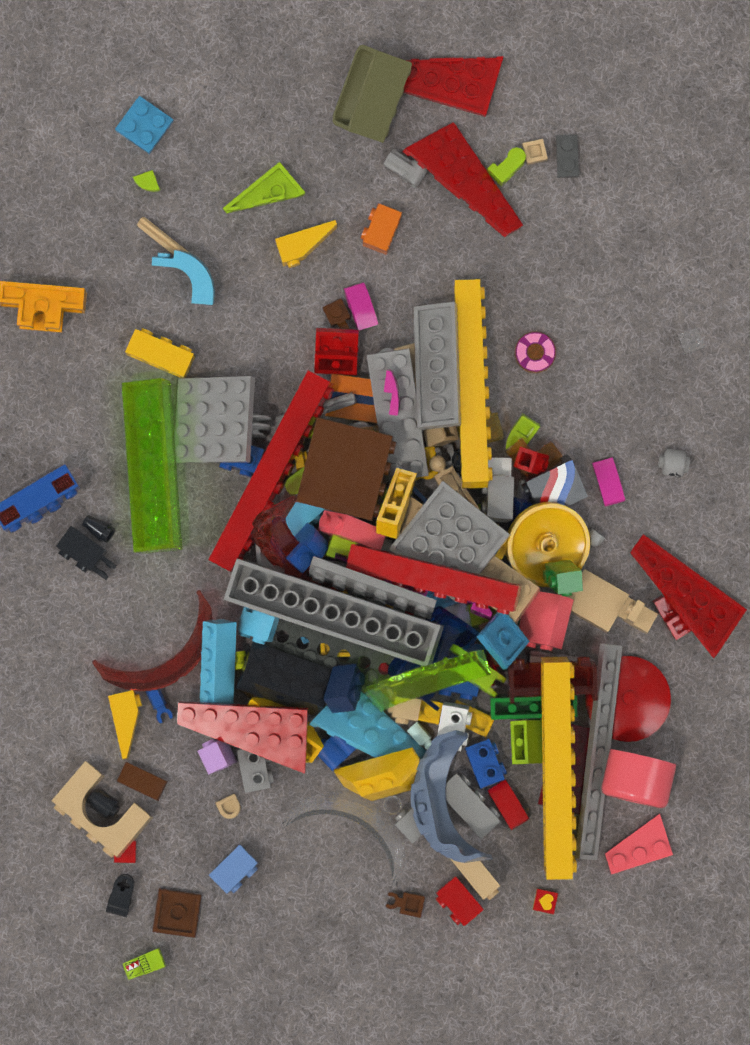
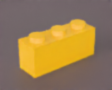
(160, 353)

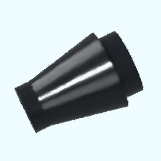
(100, 529)

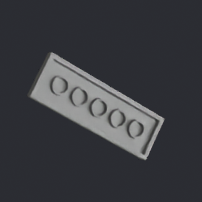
(437, 366)
(410, 446)
(367, 586)

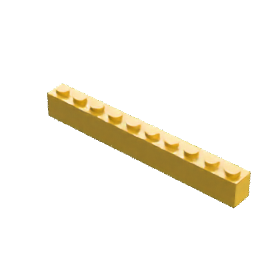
(472, 386)

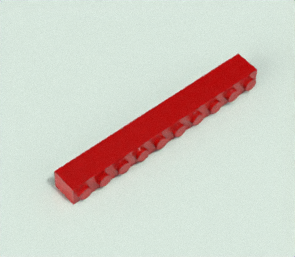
(272, 469)

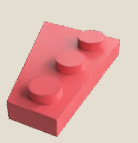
(641, 847)

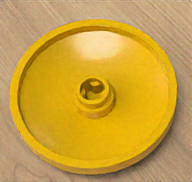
(546, 535)

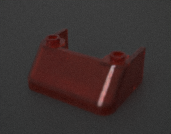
(525, 678)

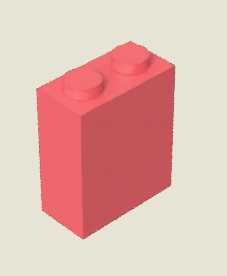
(350, 529)
(546, 621)

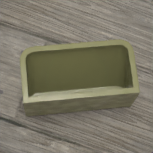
(371, 93)

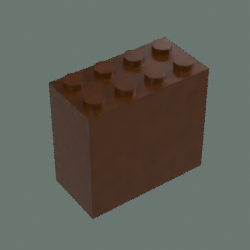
(346, 469)

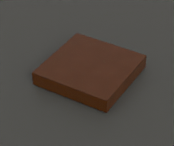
(177, 913)

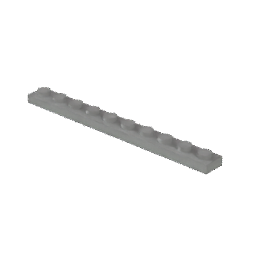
(598, 751)

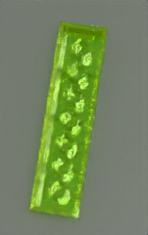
(151, 466)

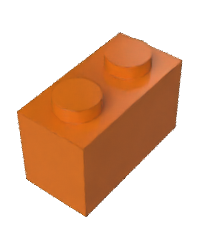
(381, 229)

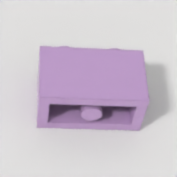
(216, 755)

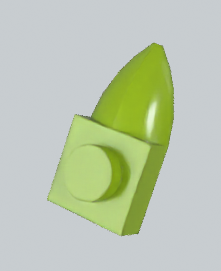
(523, 428)

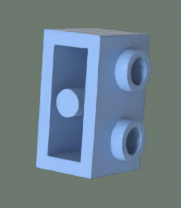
(234, 869)

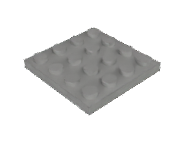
(214, 420)
(451, 533)

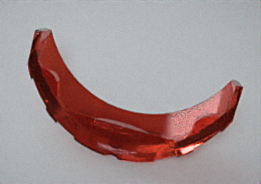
(277, 540)
(170, 671)

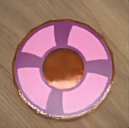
(535, 352)

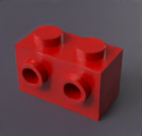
(459, 901)

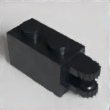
(84, 551)

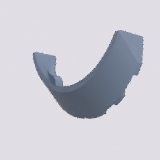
(429, 800)

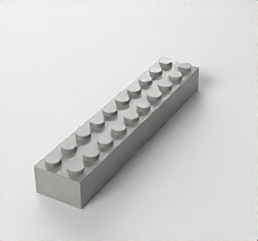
(333, 612)

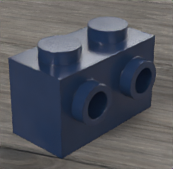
(344, 688)

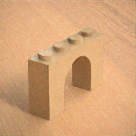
(73, 800)

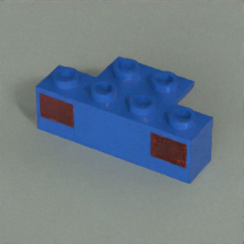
(38, 499)

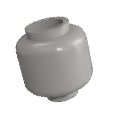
(674, 463)

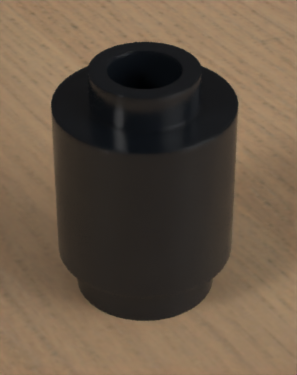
(103, 803)

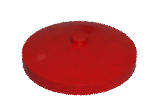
(641, 700)

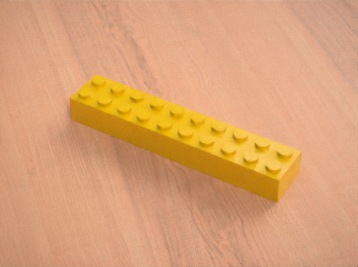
(556, 768)

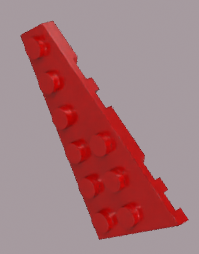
(461, 172)
(698, 602)

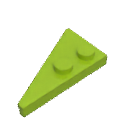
(270, 188)

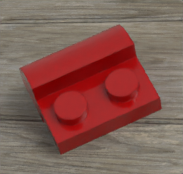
(336, 351)

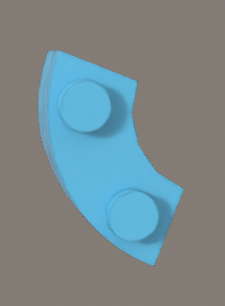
(258, 625)

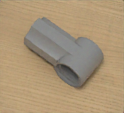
(404, 167)

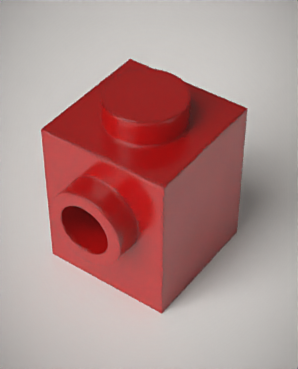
(531, 461)

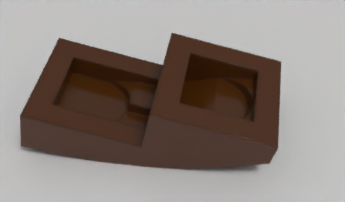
(142, 781)

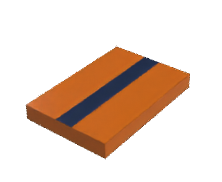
(364, 408)

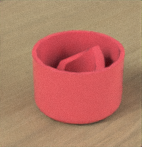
(638, 778)

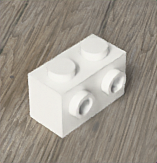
(453, 718)

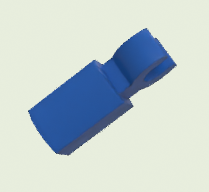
(158, 703)

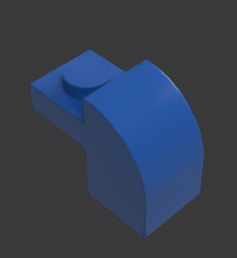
(310, 544)

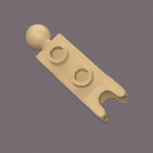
(450, 477)

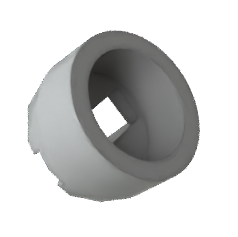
(595, 538)

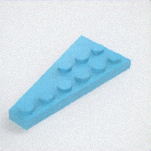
(367, 729)

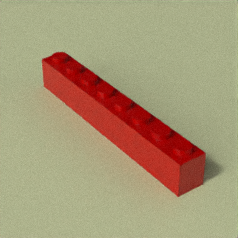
(435, 578)

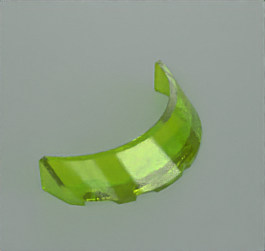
(427, 679)

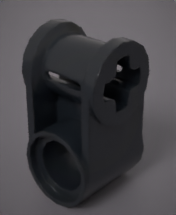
(120, 899)

